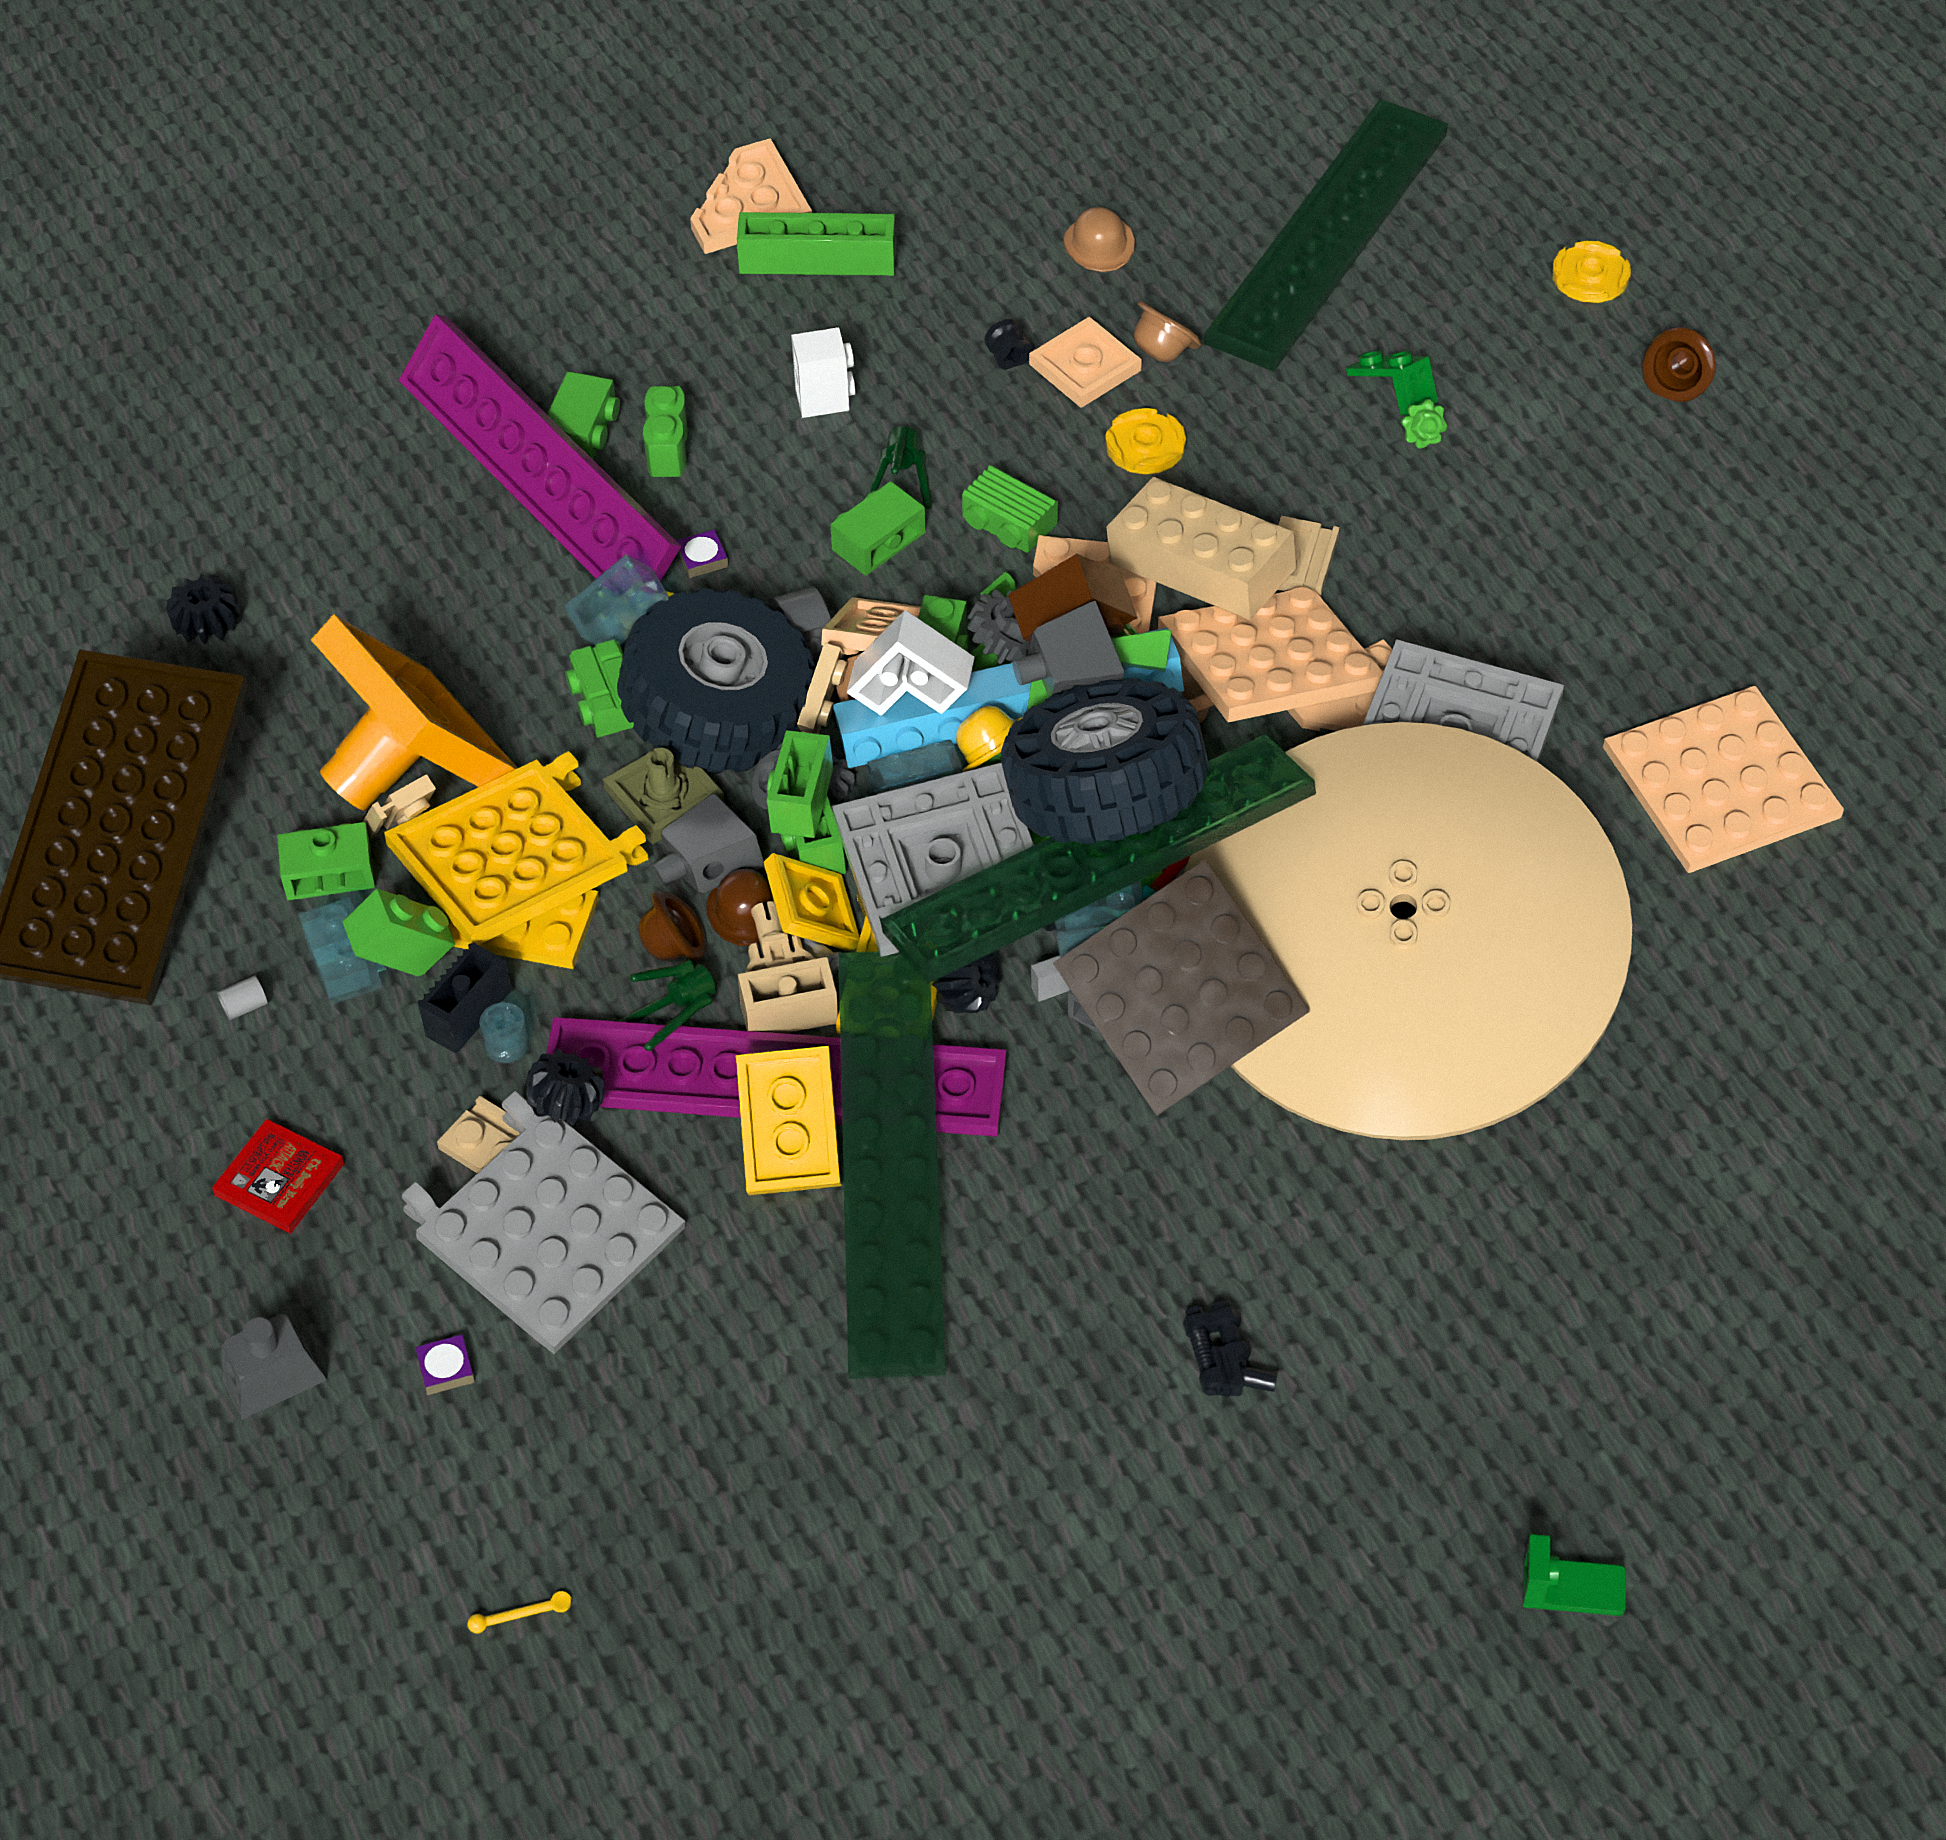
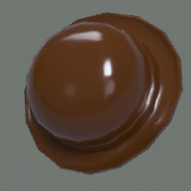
(1679, 365)
(732, 902)
(672, 929)

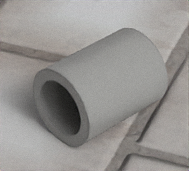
(242, 997)

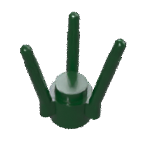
(901, 453)
(689, 987)

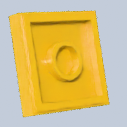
(811, 902)

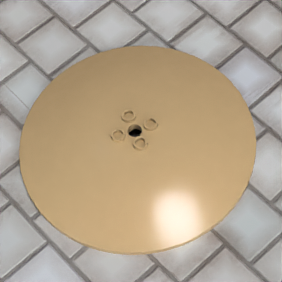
(1476, 994)

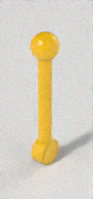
(559, 1602)

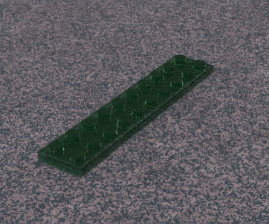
(1325, 235)
(1065, 877)
(890, 1170)

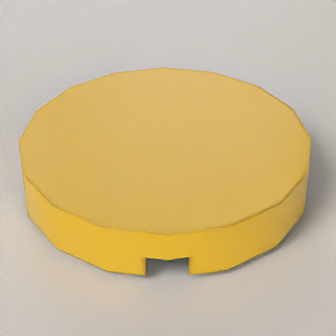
(1589, 281)
(1145, 452)

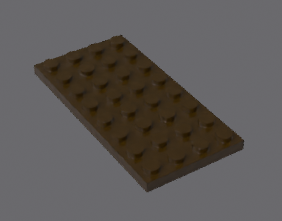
(116, 825)

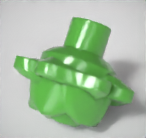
(1424, 424)

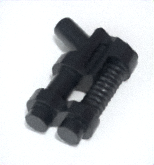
(1224, 1367)

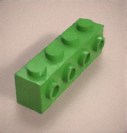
(810, 243)

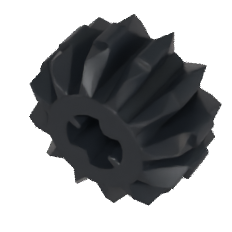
(203, 608)
(969, 987)
(565, 1087)

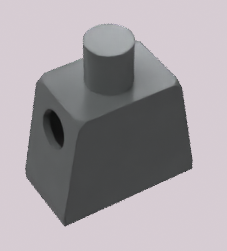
(1070, 653)
(706, 847)
(267, 1364)

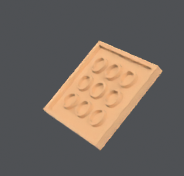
(1275, 662)
(1722, 779)

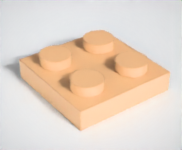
(1085, 362)

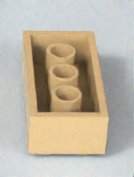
(1201, 547)

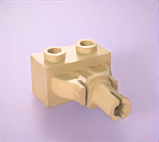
(784, 987)

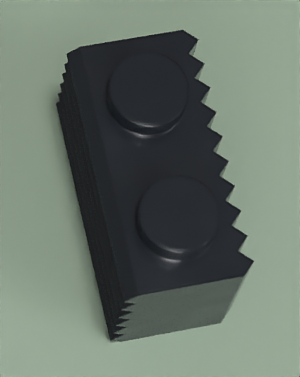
(462, 995)

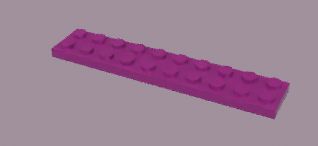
(532, 454)
(698, 1070)

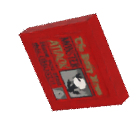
(278, 1176)

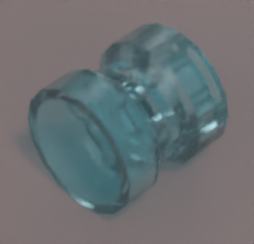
(504, 1032)

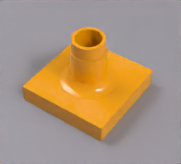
(405, 719)

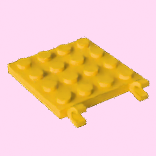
(511, 850)

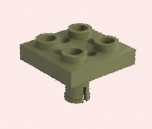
(656, 782)

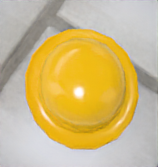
(983, 735)

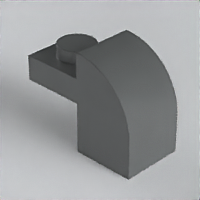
(806, 613)

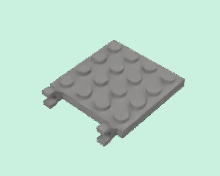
(546, 1227)

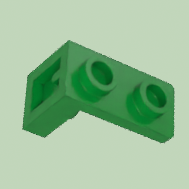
(1410, 375)
(1570, 1584)

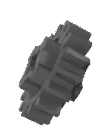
(998, 628)

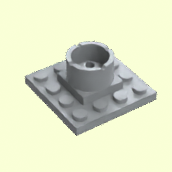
(1465, 695)
(926, 839)

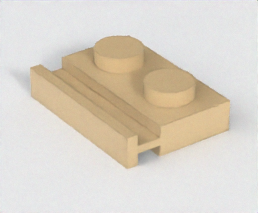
(1312, 551)
(828, 673)
(400, 806)
(478, 1135)

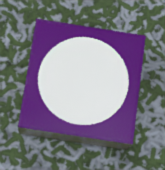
(702, 553)
(444, 1364)

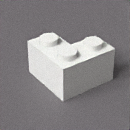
(912, 660)

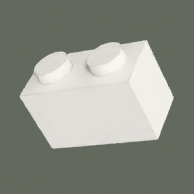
(822, 372)

